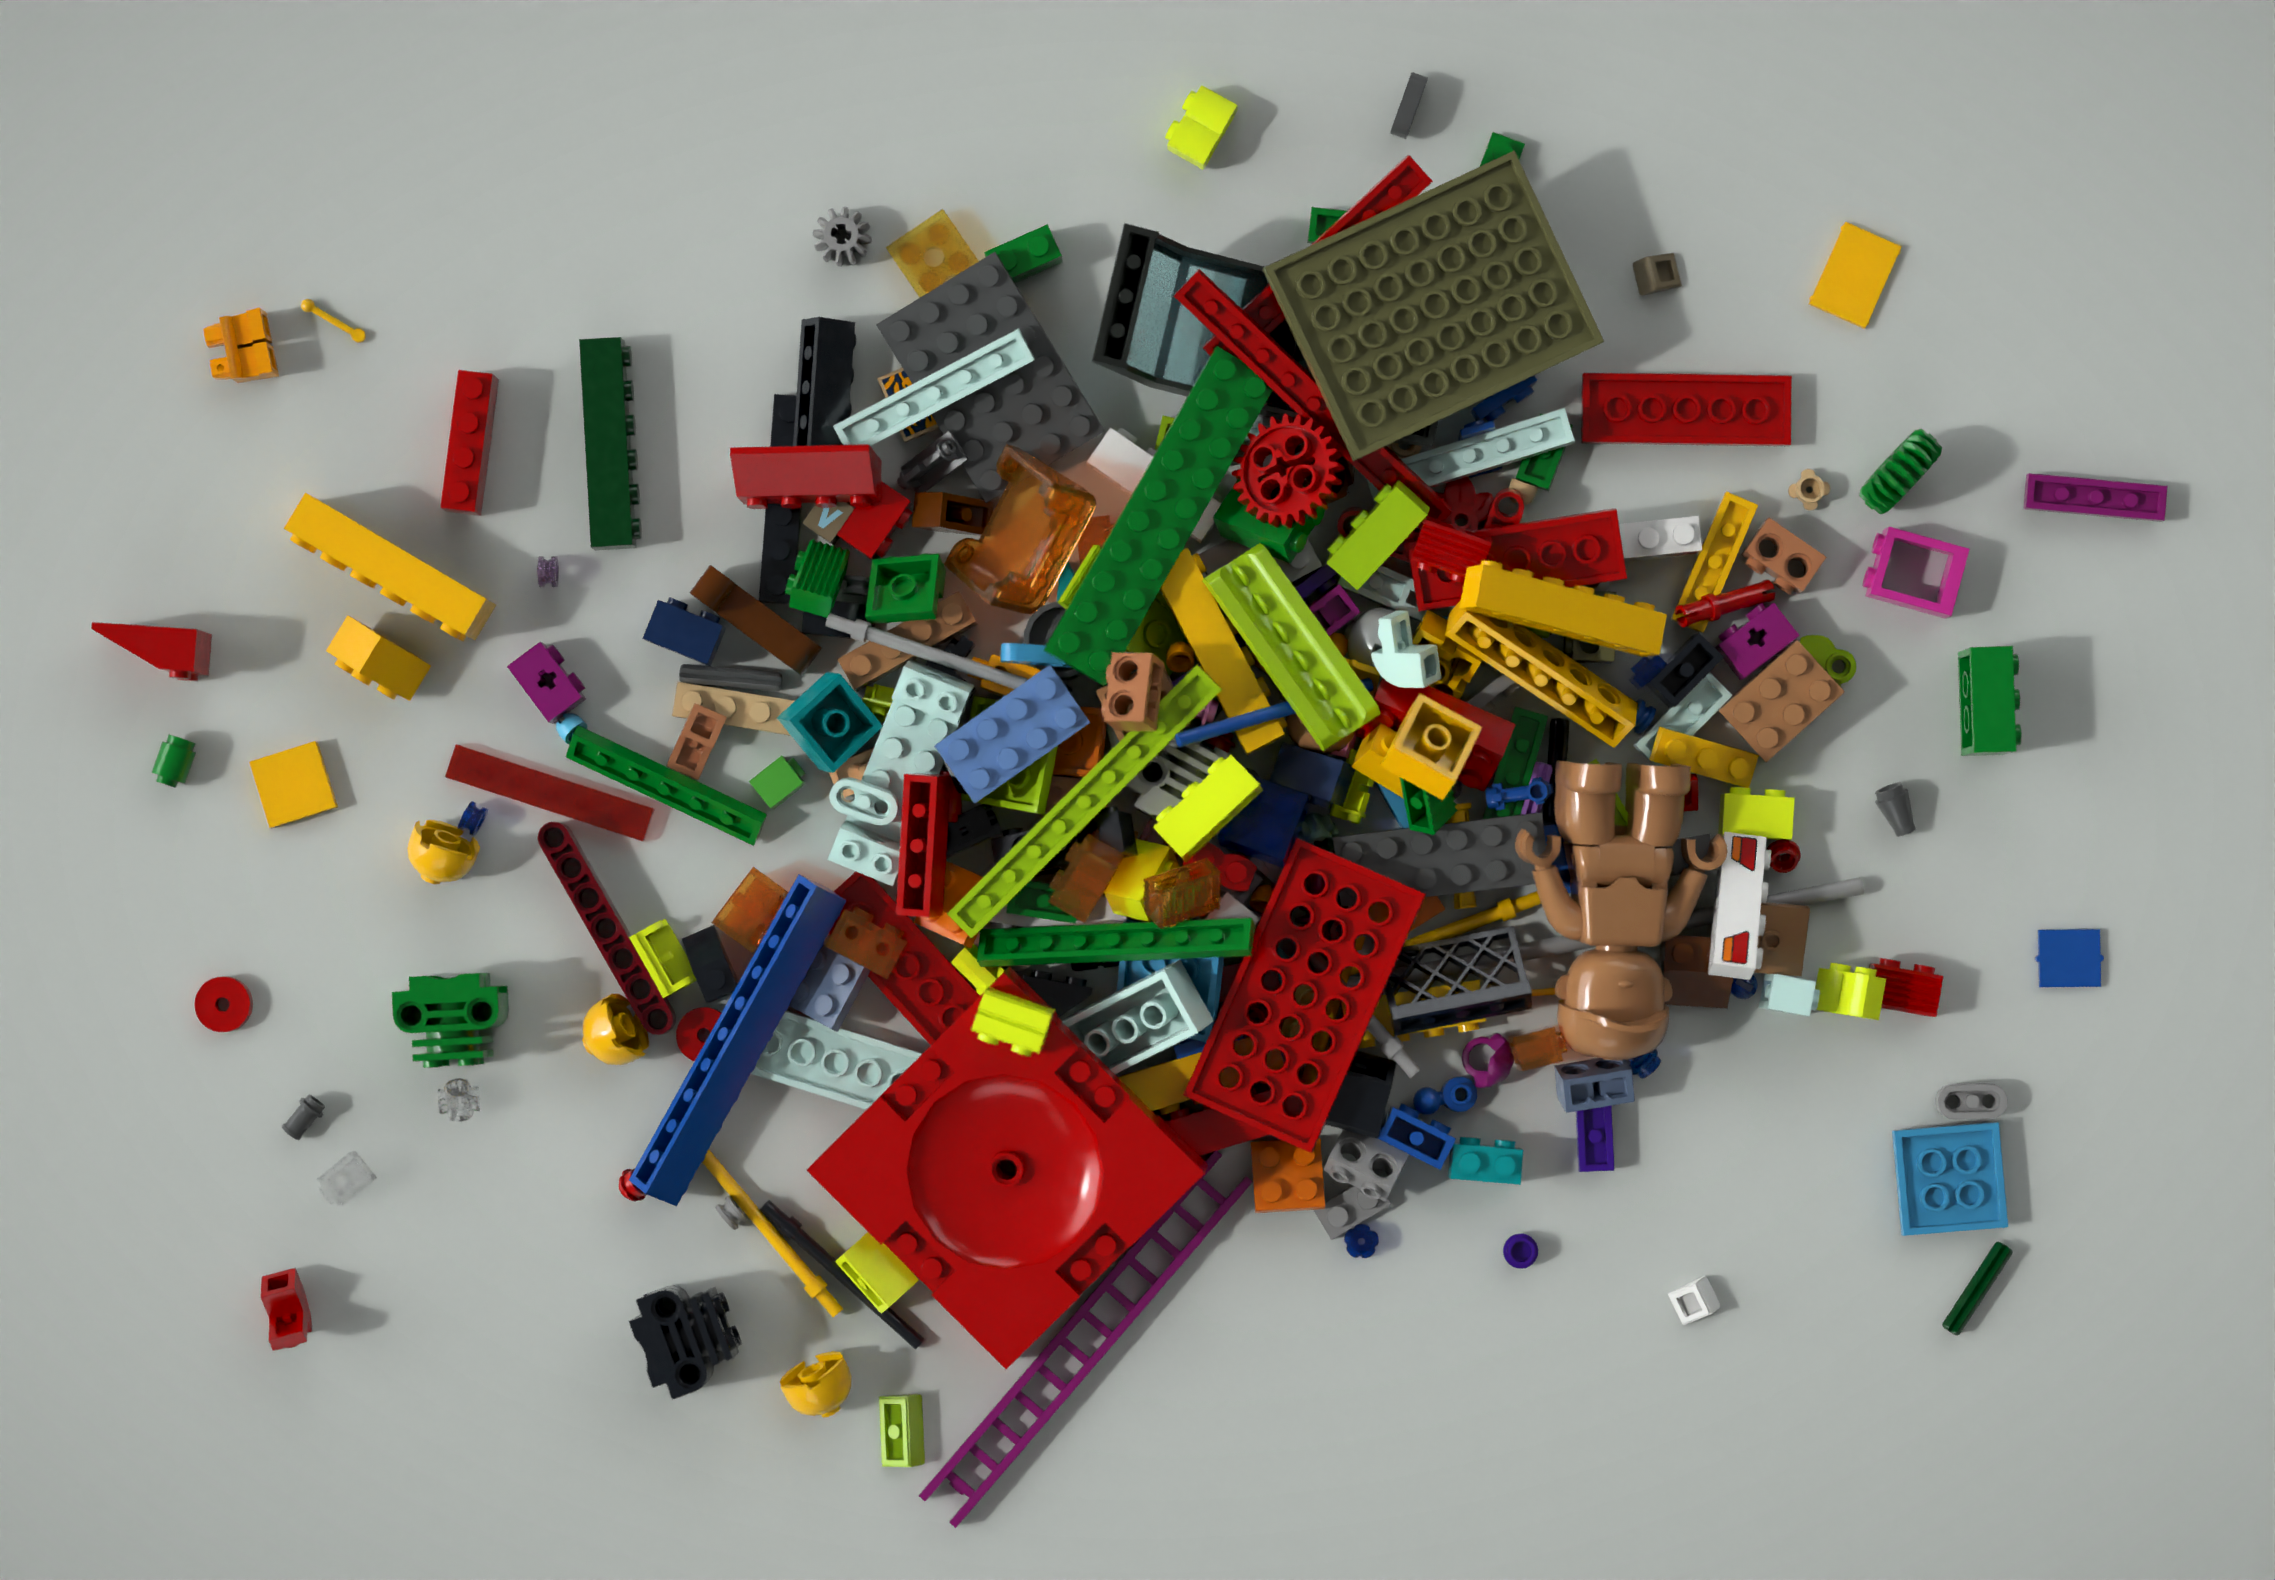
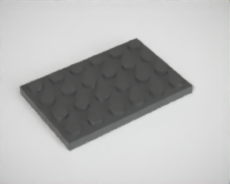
(1028, 408)

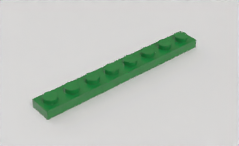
(1115, 942)

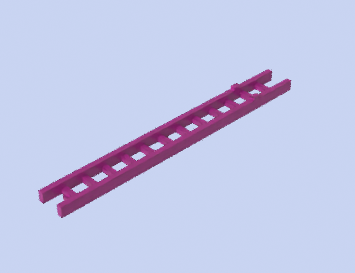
(1088, 1362)

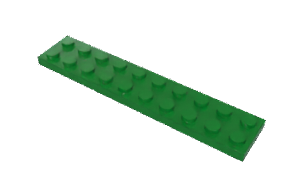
(1159, 516)

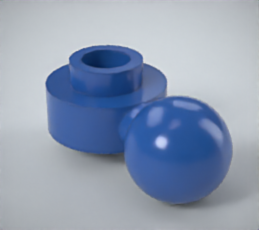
(1429, 1100)

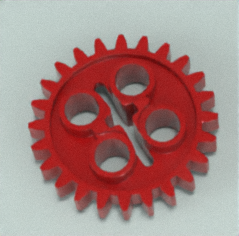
(1293, 499)

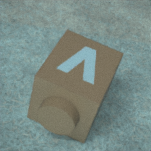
(828, 521)

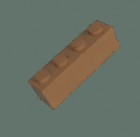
(875, 661)

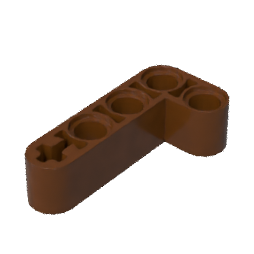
(755, 620)

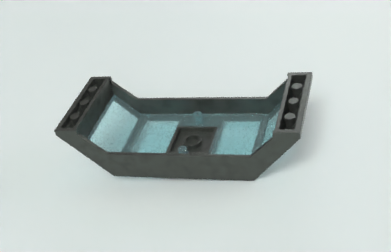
(1158, 339)

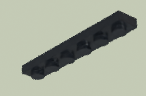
(781, 523)

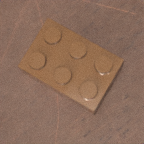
(1781, 700)

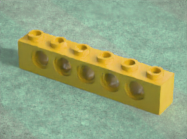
(1545, 673)

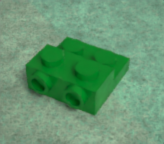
(905, 588)

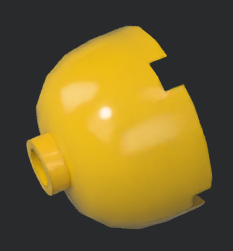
(440, 852)
(613, 1032)
(818, 1387)

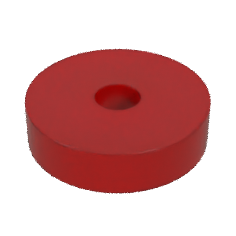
(239, 1004)
(689, 1027)

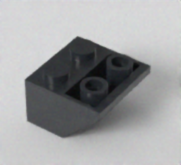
(1363, 1095)

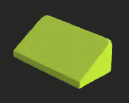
(901, 1430)

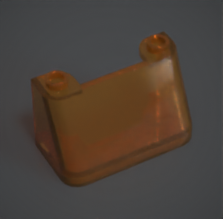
(1026, 535)

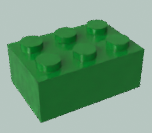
(1988, 701)

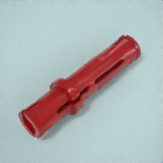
(1712, 607)

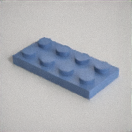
(1012, 734)

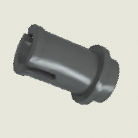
(303, 1117)

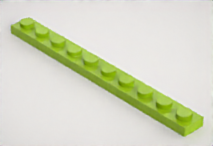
(1082, 804)

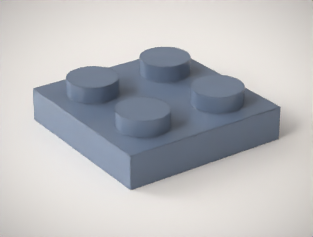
(829, 988)

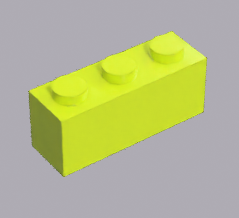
(1207, 807)

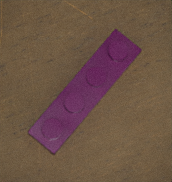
(2095, 497)

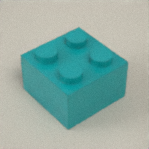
(830, 722)

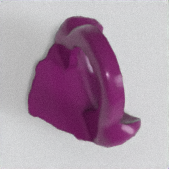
(1499, 1064)

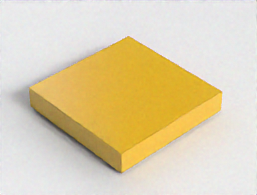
(293, 784)

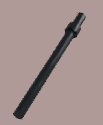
(791, 1229)

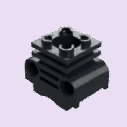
(691, 1335)

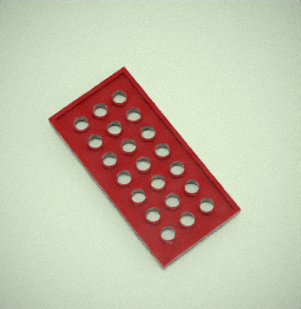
(1346, 1032)

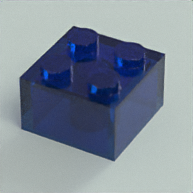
(1267, 824)

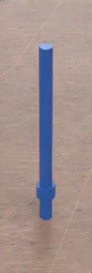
(1242, 721)

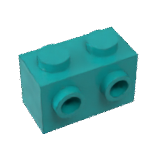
(1485, 1162)

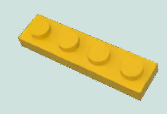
(1717, 552)

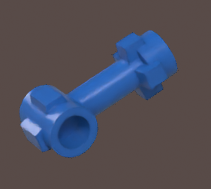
(1537, 791)

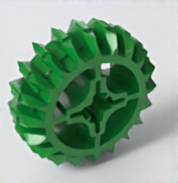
(1900, 471)

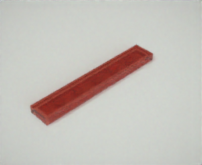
(550, 793)

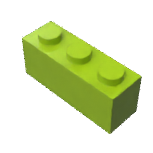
(1376, 533)

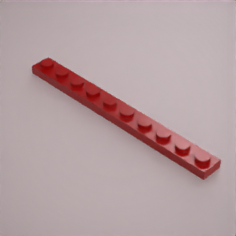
(1293, 383)

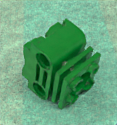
(451, 1016)

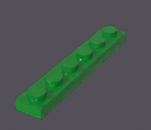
(666, 785)

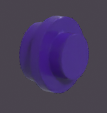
(1520, 1251)

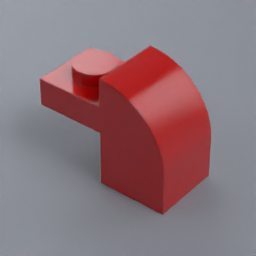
(286, 1308)

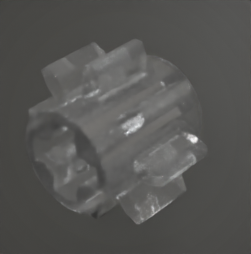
(459, 1100)

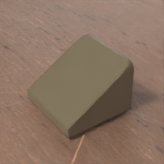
(1656, 273)

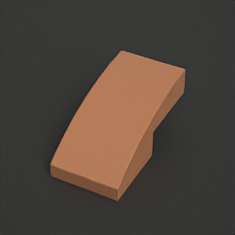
(696, 741)

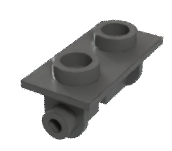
(932, 464)

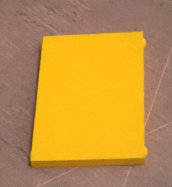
(1854, 275)

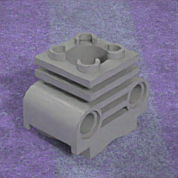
(1185, 767)

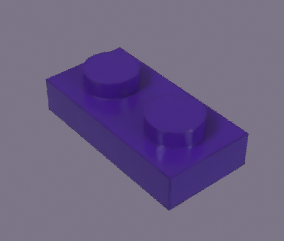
(1595, 1139)

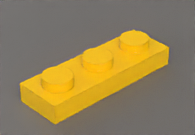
(1704, 757)

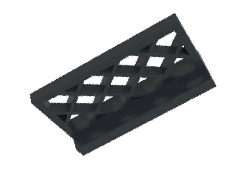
(1466, 1004)

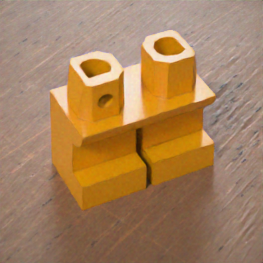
(246, 347)

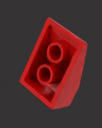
(176, 650)

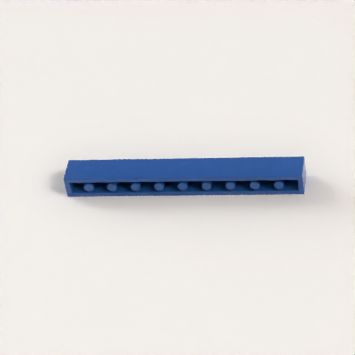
(737, 1040)

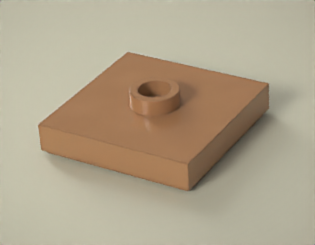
(1783, 938)

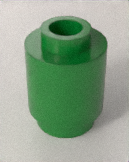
(174, 761)

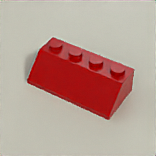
(806, 475)

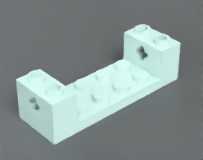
(922, 713)

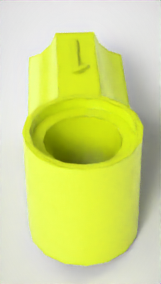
(968, 966)

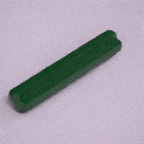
(1977, 1288)

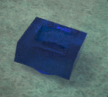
(1645, 670)

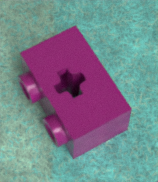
(1776, 634)
(529, 673)

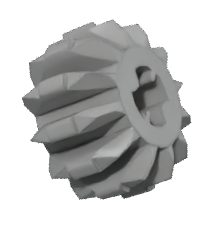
(853, 230)

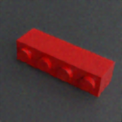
(469, 442)
(923, 845)
(1212, 1130)

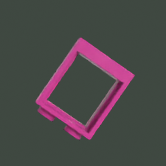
(1950, 580)

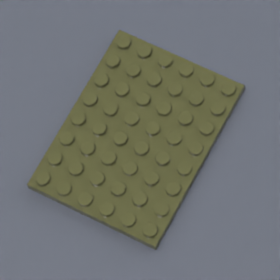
(1433, 305)

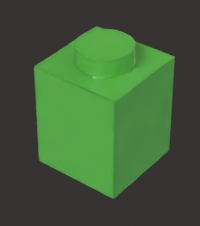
(778, 781)

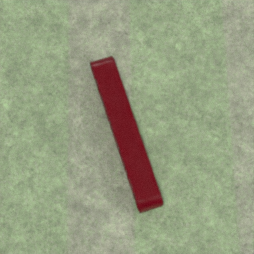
(592, 918)

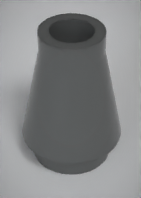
(1896, 807)

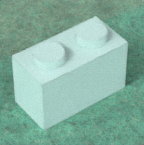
(1788, 995)

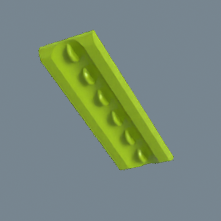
(1292, 646)

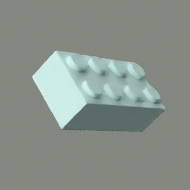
(1141, 1018)

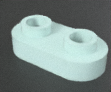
(864, 803)

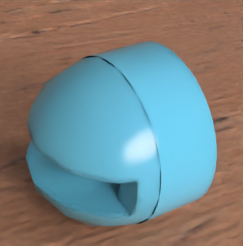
(568, 726)

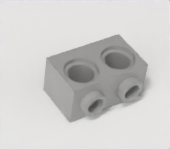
(1369, 1155)

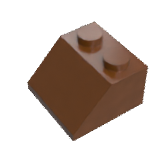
(1686, 965)

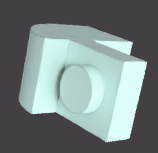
(1399, 659)

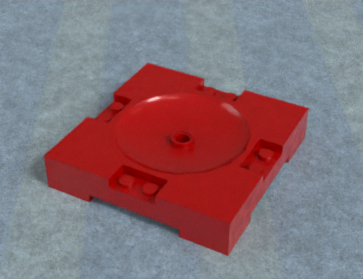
(994, 1244)

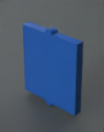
(2069, 958)

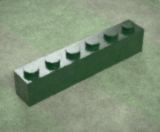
(609, 443)

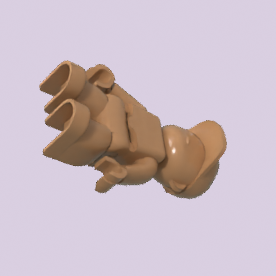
(1618, 899)

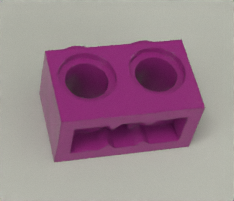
(1333, 609)

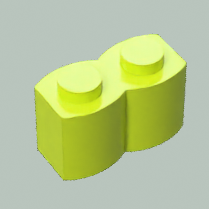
(1201, 127)
(1850, 993)

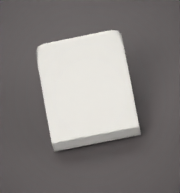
(1694, 1300)

